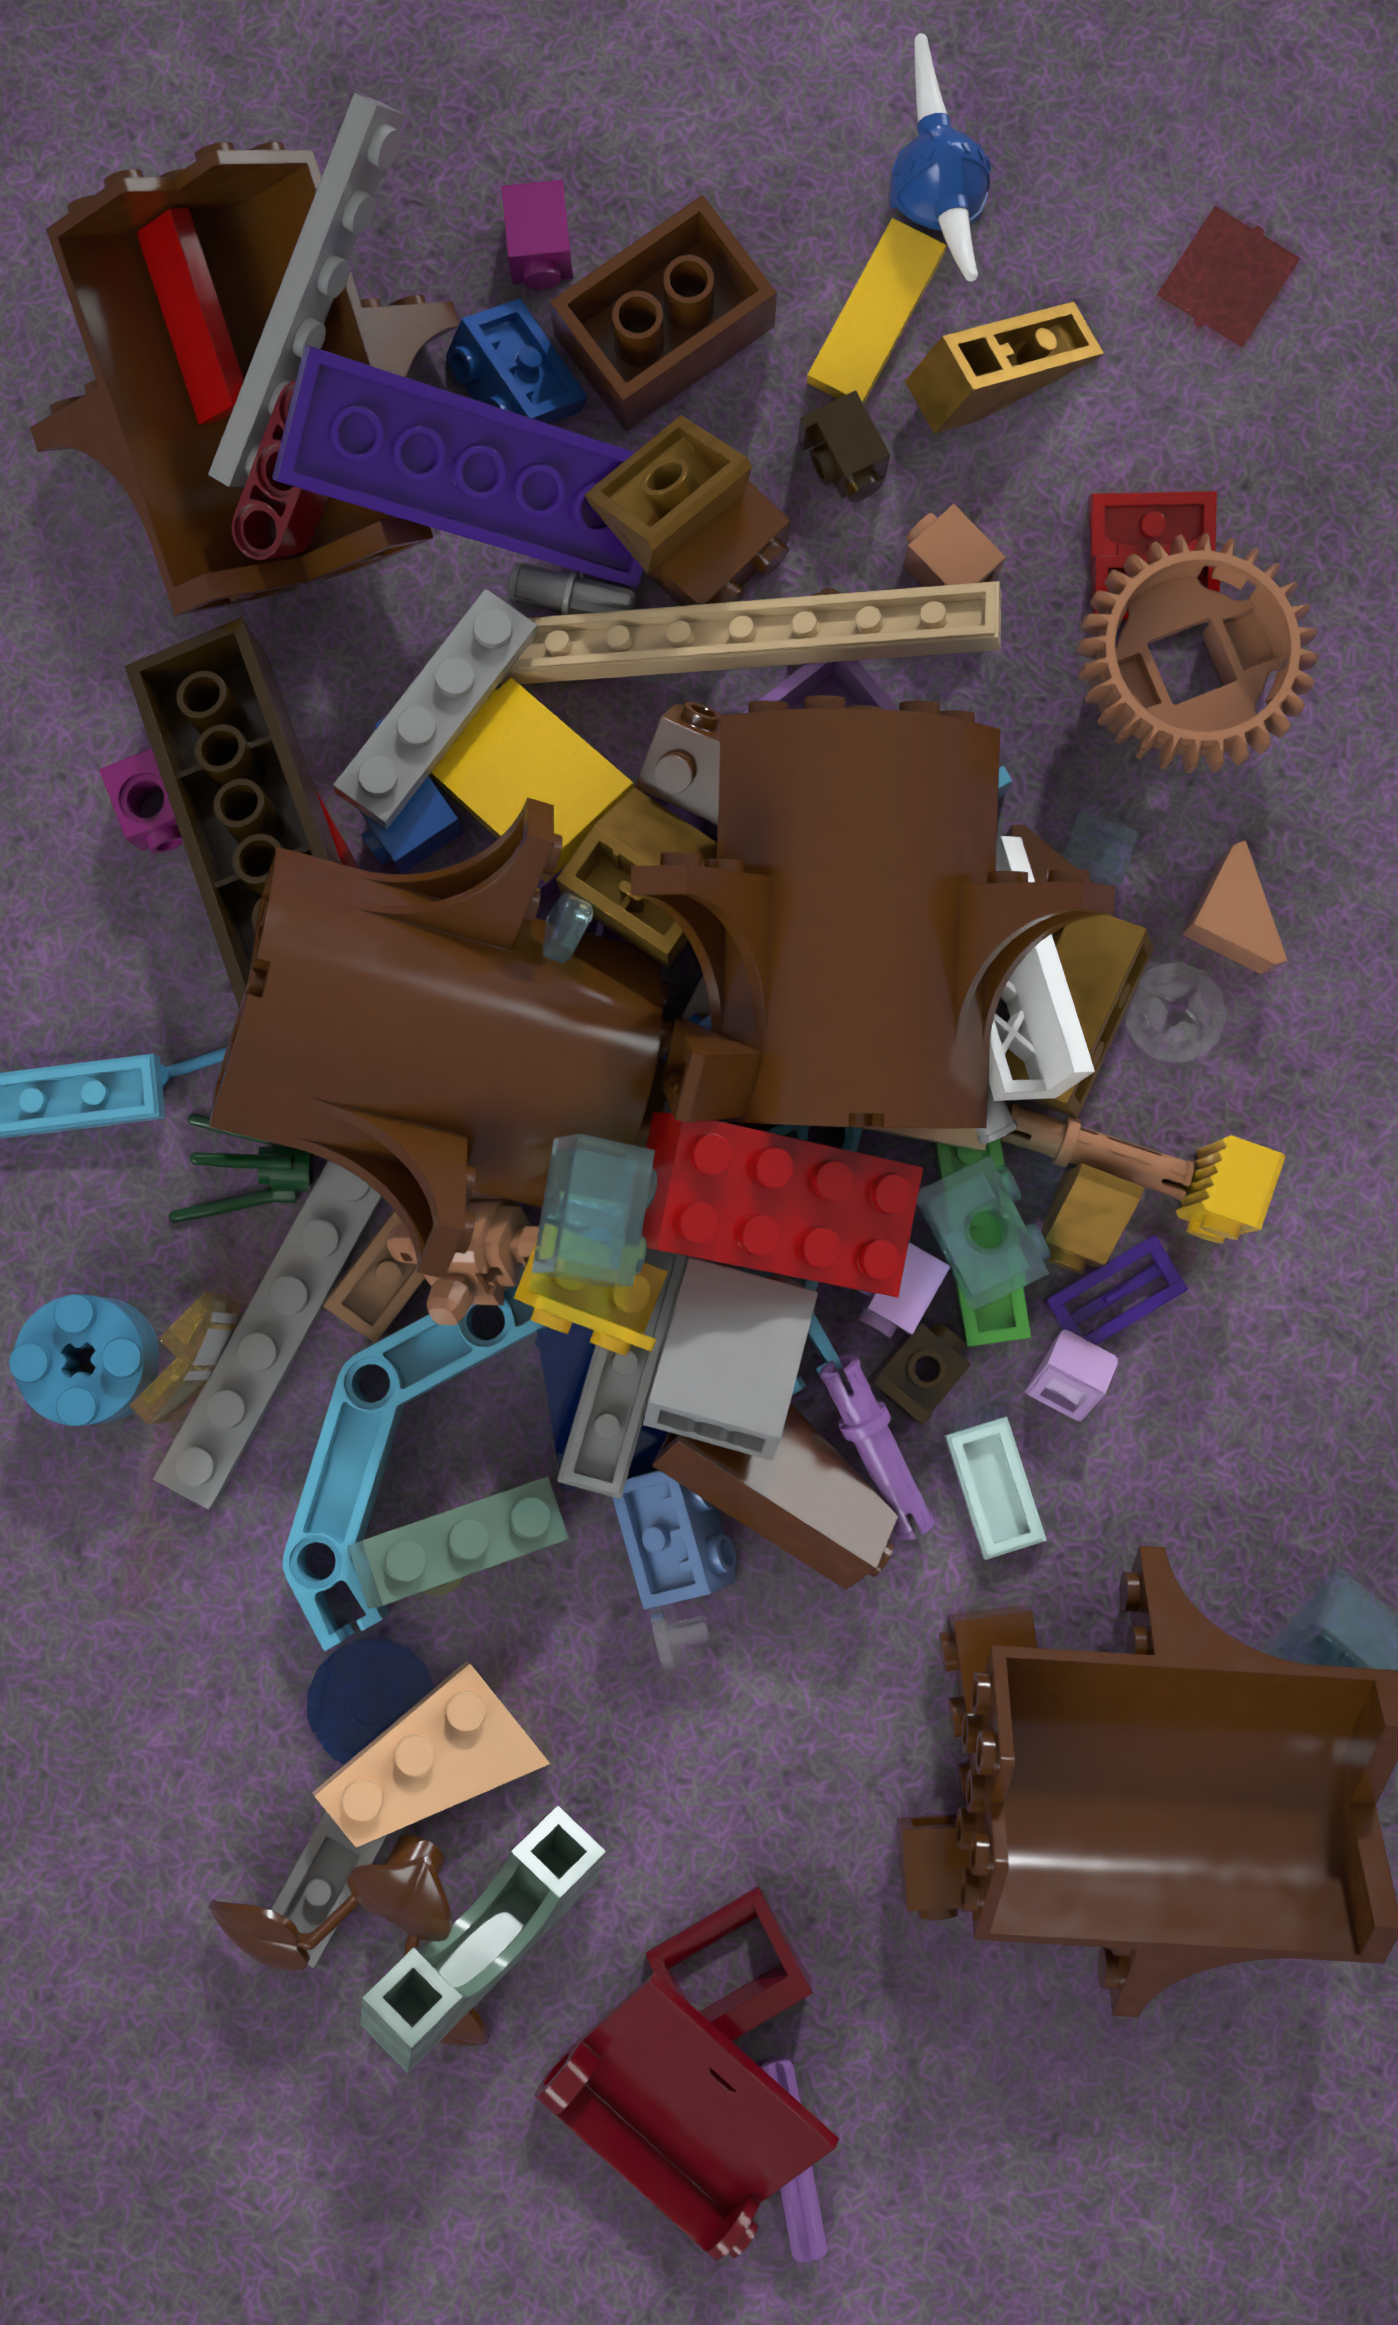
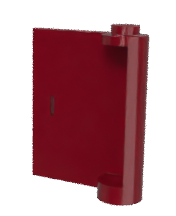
(684, 2116)

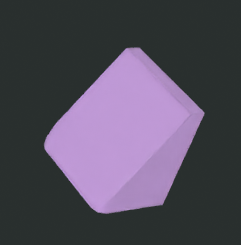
(1072, 1376)

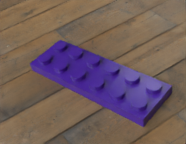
(450, 464)

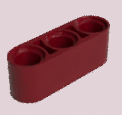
(292, 508)

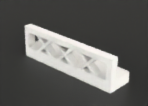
(1042, 1015)

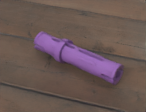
(866, 1425)

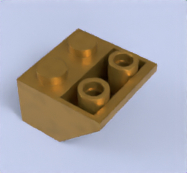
(601, 871)

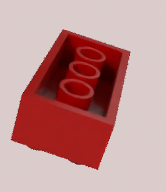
(780, 1204)

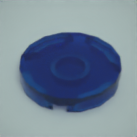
(385, 1682)

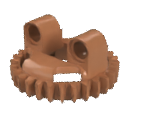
(1242, 639)

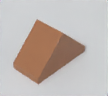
(1236, 916)

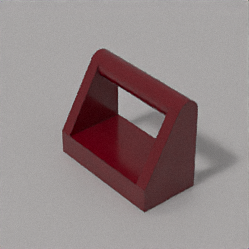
(758, 1998)

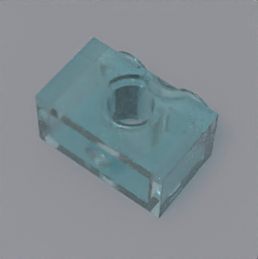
(983, 1272)

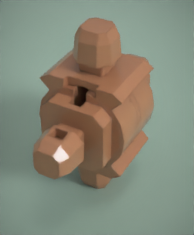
(489, 1267)

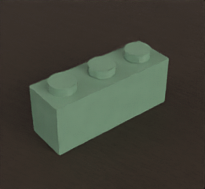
(457, 1543)

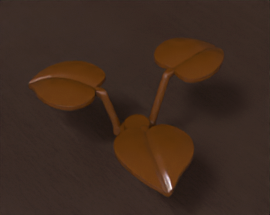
(401, 1890)

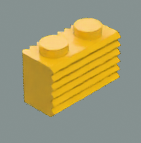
(1230, 1189)

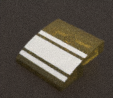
(197, 1342)

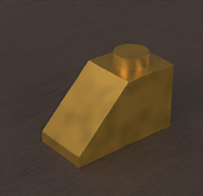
(1088, 1217)

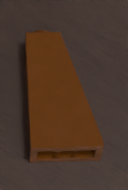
(799, 1500)

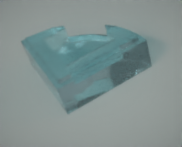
(566, 926)

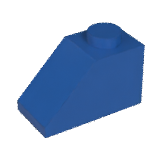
(416, 832)

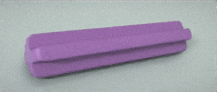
(800, 2194)

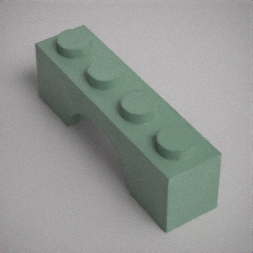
(447, 1978)

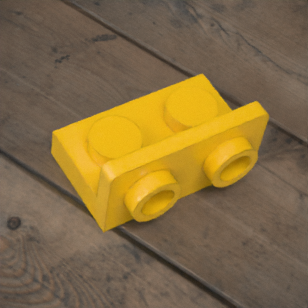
(613, 1313)

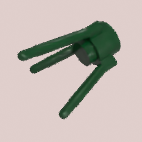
(277, 1165)

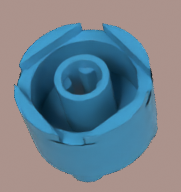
(49, 1359)

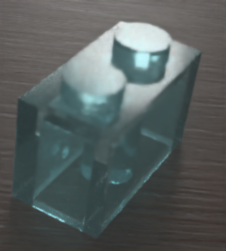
(595, 1211)

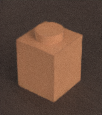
(951, 551)

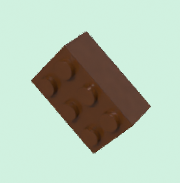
(664, 312)

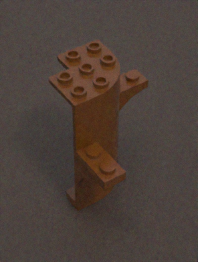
(138, 407)
(861, 910)
(431, 1034)
(1178, 1800)

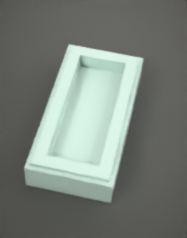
(995, 1488)

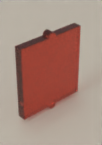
(1228, 276)

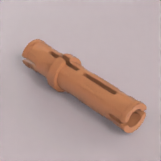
(1074, 1144)

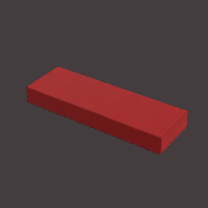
(192, 314)

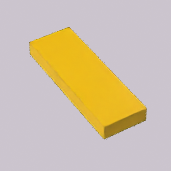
(876, 312)

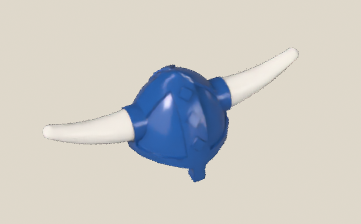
(942, 172)

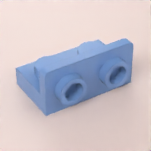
(673, 1540)

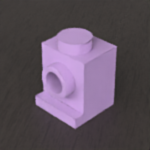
(918, 1286)

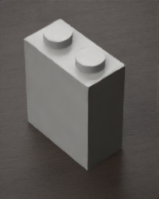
(731, 1358)

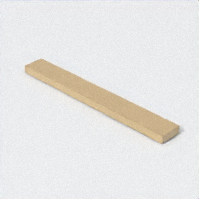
(763, 633)

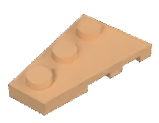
(429, 1760)

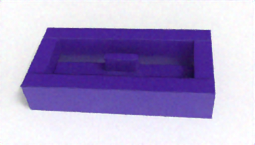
(1162, 1266)

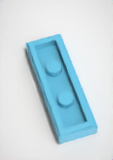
(81, 1096)

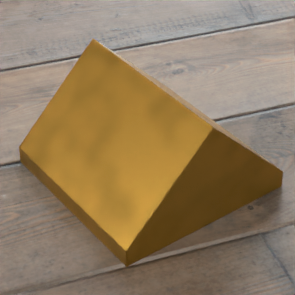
(669, 490)

